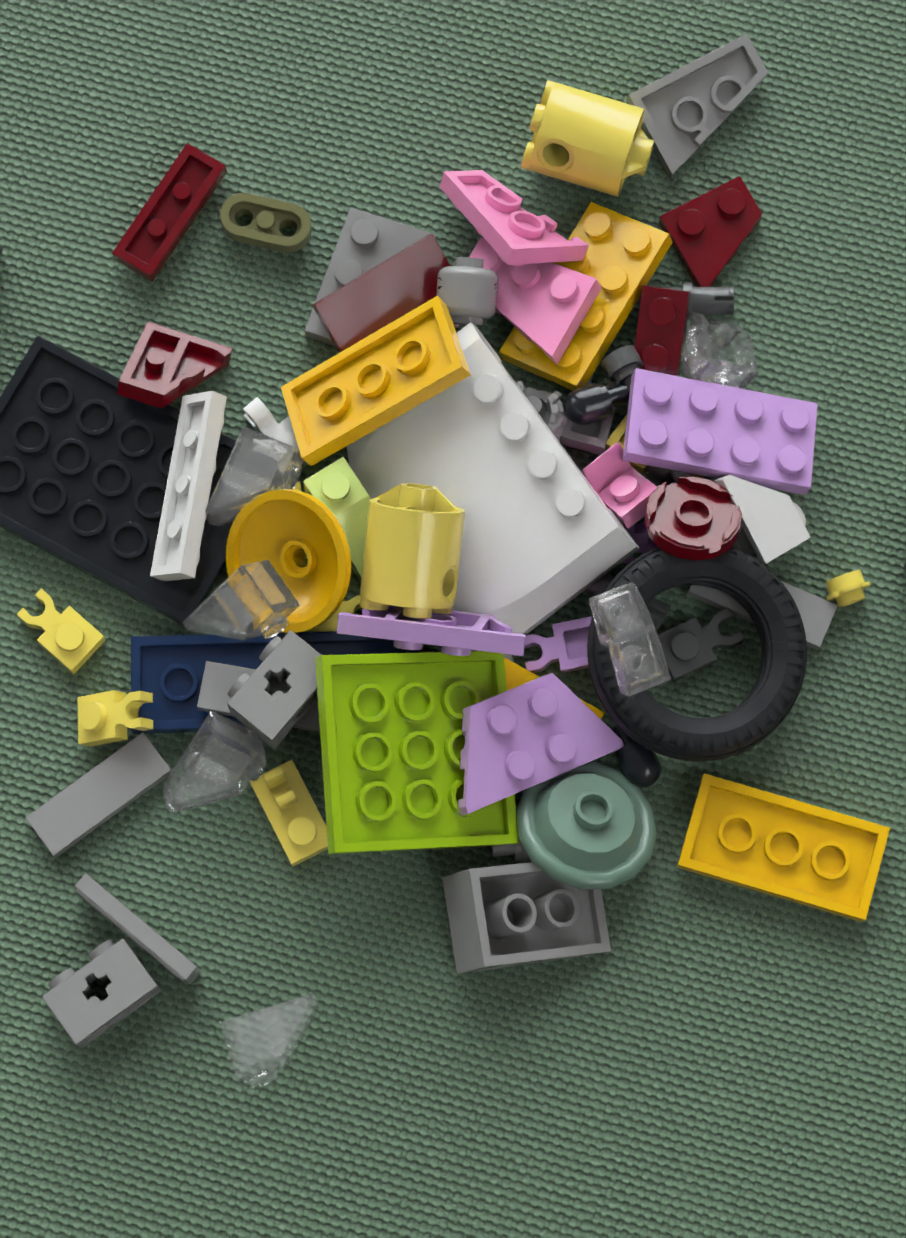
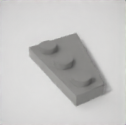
(697, 99)
(361, 246)

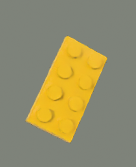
(622, 259)
(375, 381)
(783, 847)

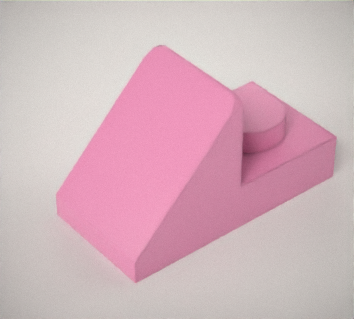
(619, 485)

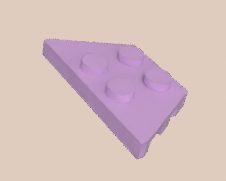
(455, 632)
(527, 740)

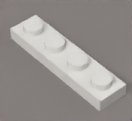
(188, 486)

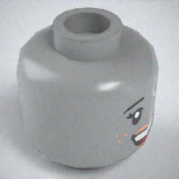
(468, 290)

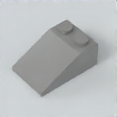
(520, 918)

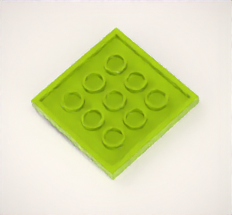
(397, 747)

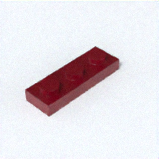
(169, 212)

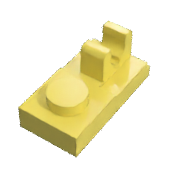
(291, 812)

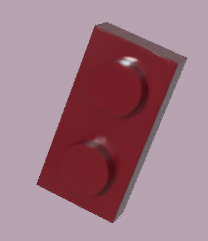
(662, 328)

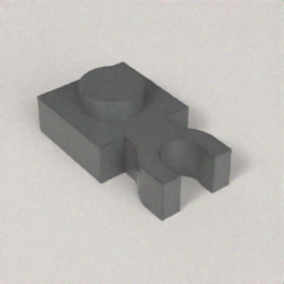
(691, 647)

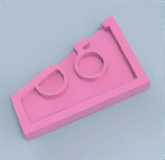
(507, 227)
(540, 299)

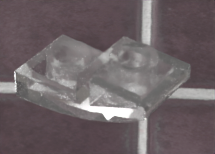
(632, 639)

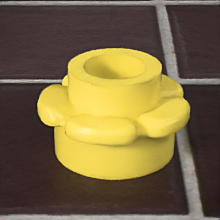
(847, 588)

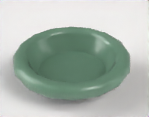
(587, 827)

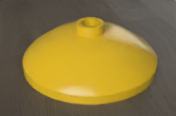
(280, 530)

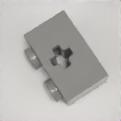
(276, 714)
(90, 1017)

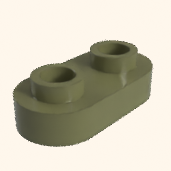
(268, 220)

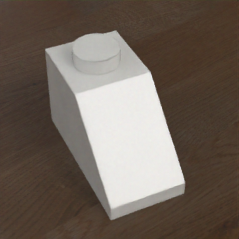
(768, 520)

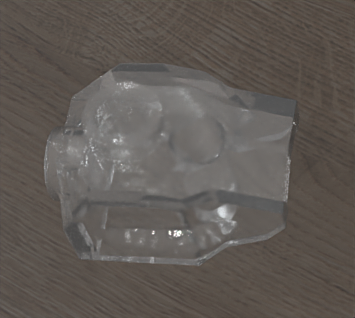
(718, 352)

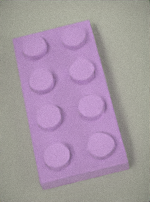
(720, 431)

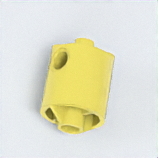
(587, 139)
(412, 551)

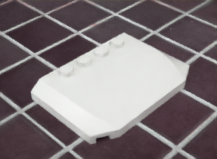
(530, 514)

